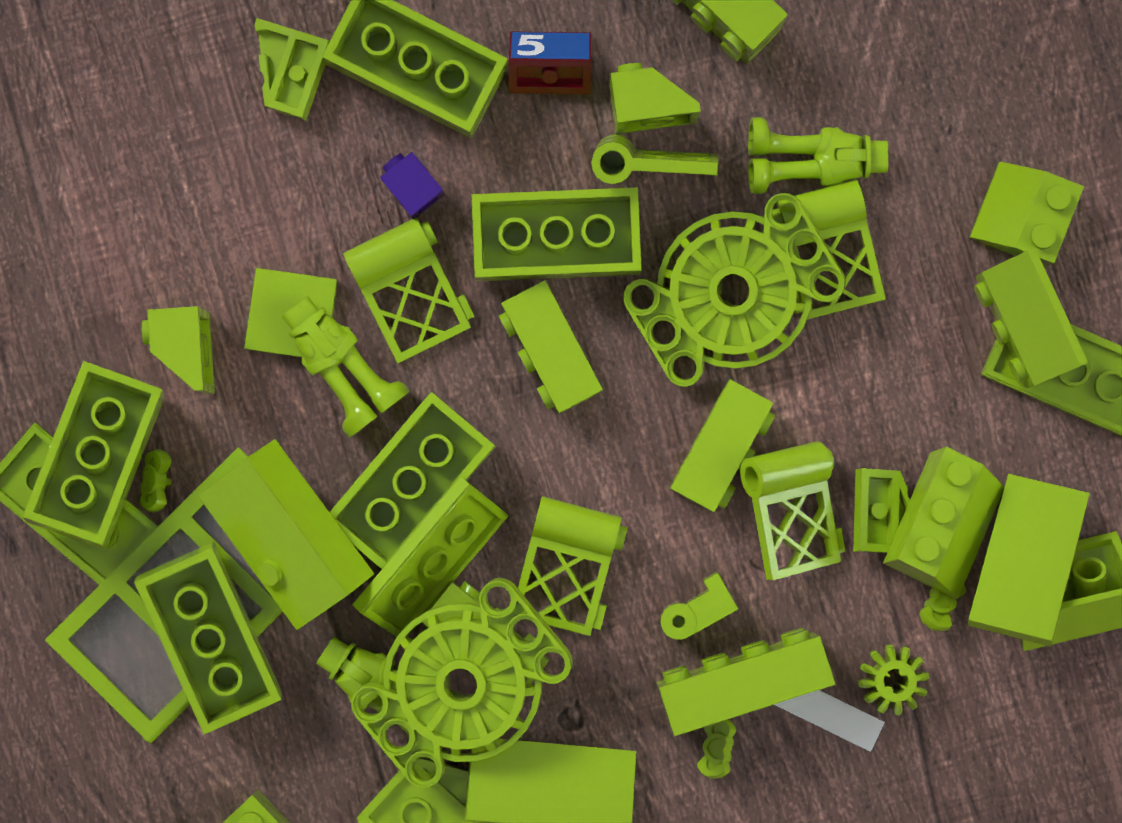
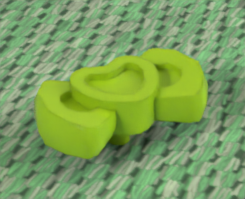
(155, 480)
(936, 610)
(717, 749)

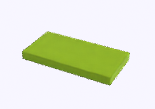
(1086, 392)
(17, 479)
(431, 558)
(1029, 560)
(551, 785)

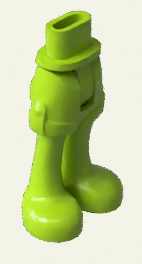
(836, 156)
(327, 344)
(355, 667)

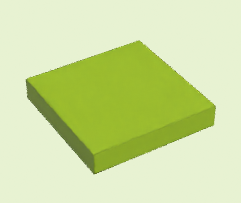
(273, 296)

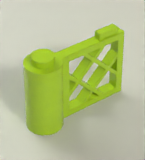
(617, 158)
(835, 213)
(394, 257)
(787, 476)
(581, 534)

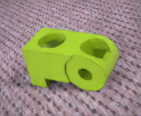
(686, 618)

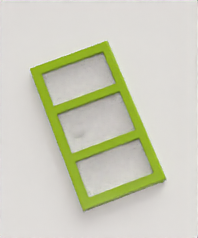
(113, 637)

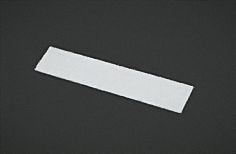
(836, 717)

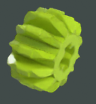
(900, 667)

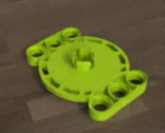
(694, 297)
(461, 720)

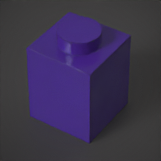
(411, 184)

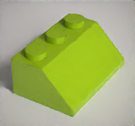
(1029, 319)
(945, 521)
(1092, 592)

